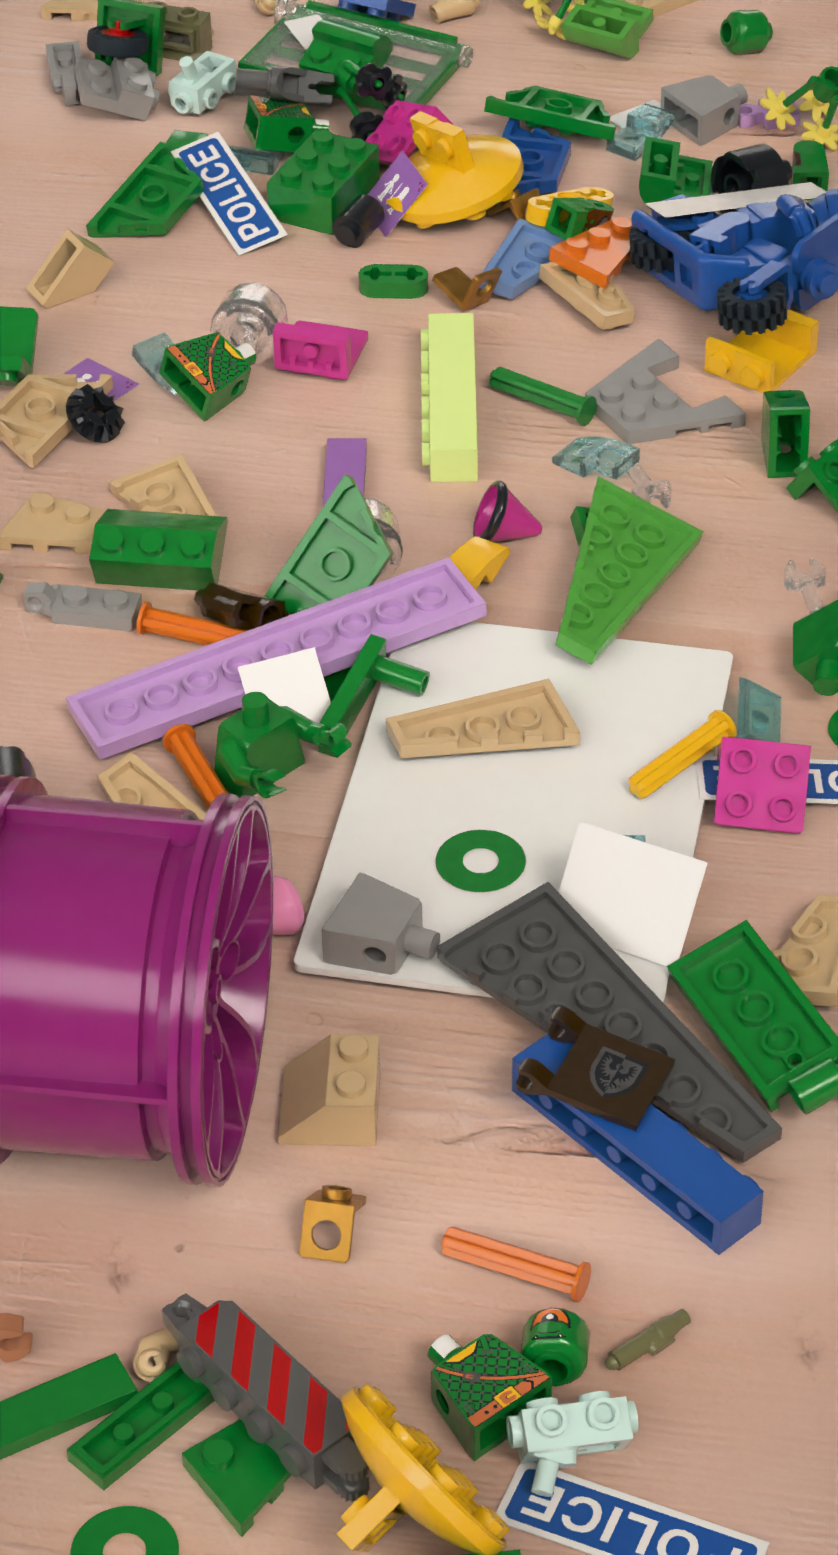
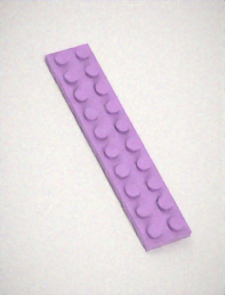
(208, 681)

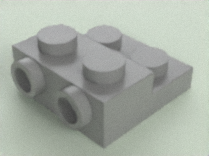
(118, 88)

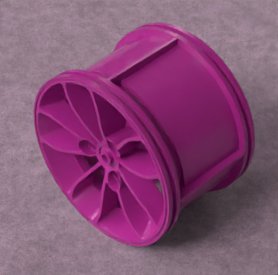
(132, 977)

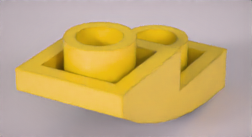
(480, 560)

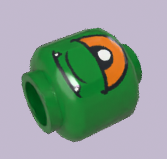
(557, 1343)

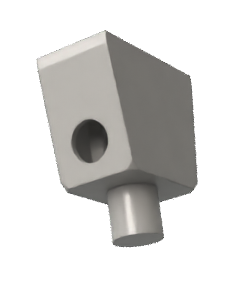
(703, 107)
(376, 928)

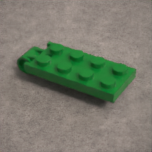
(761, 1018)

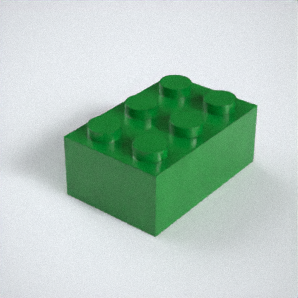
(322, 180)

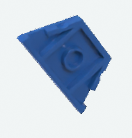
(542, 156)

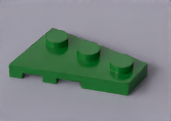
(236, 1473)

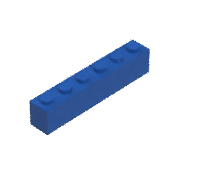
(656, 1160)

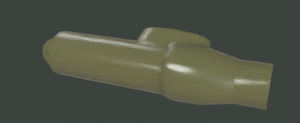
(651, 1340)

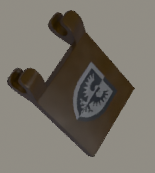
(599, 1073)

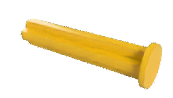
(682, 754)

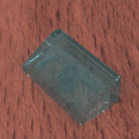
(257, 160)
(758, 712)

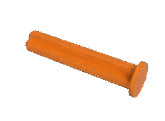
(182, 626)
(182, 743)
(517, 1262)

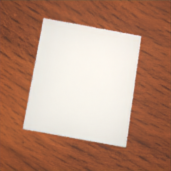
(632, 892)

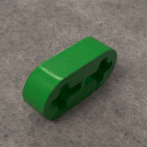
(393, 281)

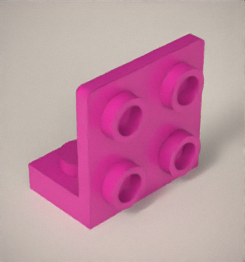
(396, 130)
(317, 348)
(761, 785)

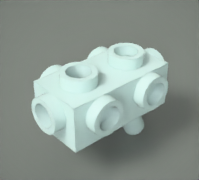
(202, 82)
(562, 1432)

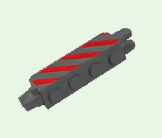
(268, 1392)

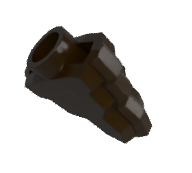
(238, 607)

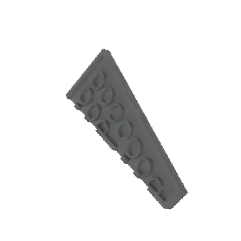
(549, 957)

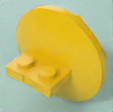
(461, 172)
(411, 1483)

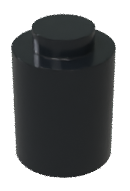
(358, 221)

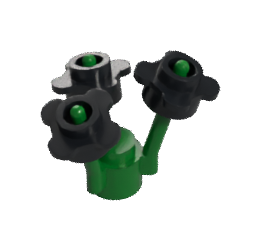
(363, 82)

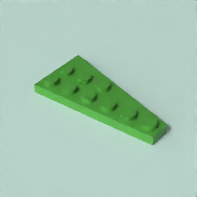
(620, 565)

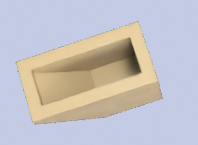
(70, 271)

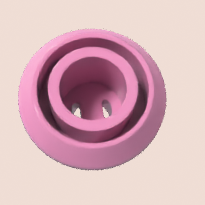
(287, 908)

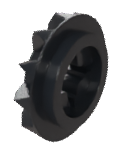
(90, 424)

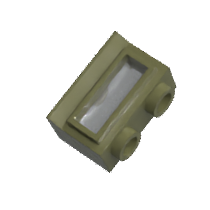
(186, 32)

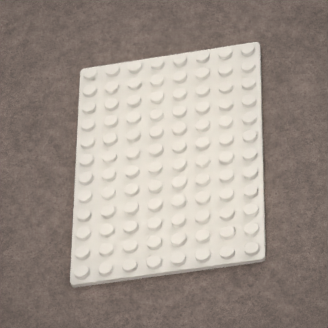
(403, 809)

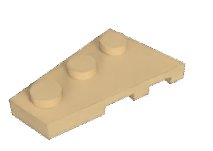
(163, 488)

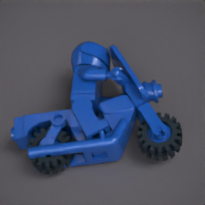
(744, 260)

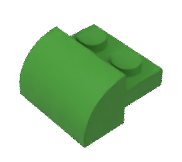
(608, 26)

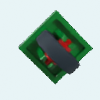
(129, 30)

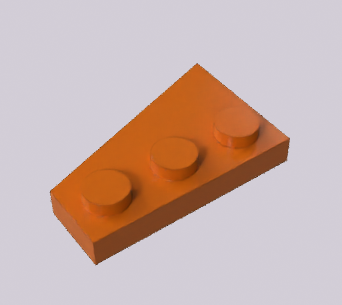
(596, 252)

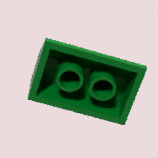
(157, 549)

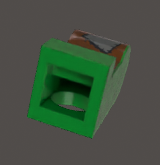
(810, 164)
(583, 216)

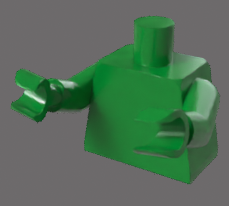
(265, 745)

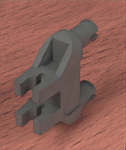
(285, 84)

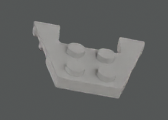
(646, 410)

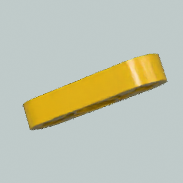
(539, 206)

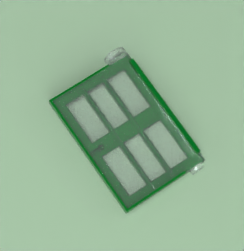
(418, 54)

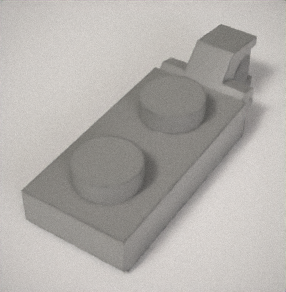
(61, 64)
(84, 605)

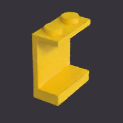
(767, 358)

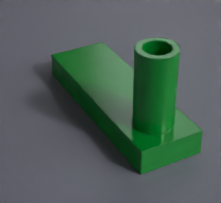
(358, 684)

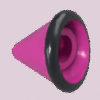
(503, 516)

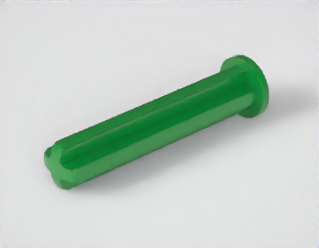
(545, 395)

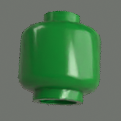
(746, 32)

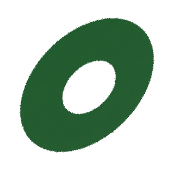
(451, 867)
(145, 1523)

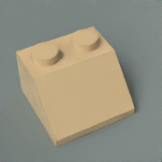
(332, 1093)

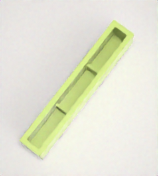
(449, 398)

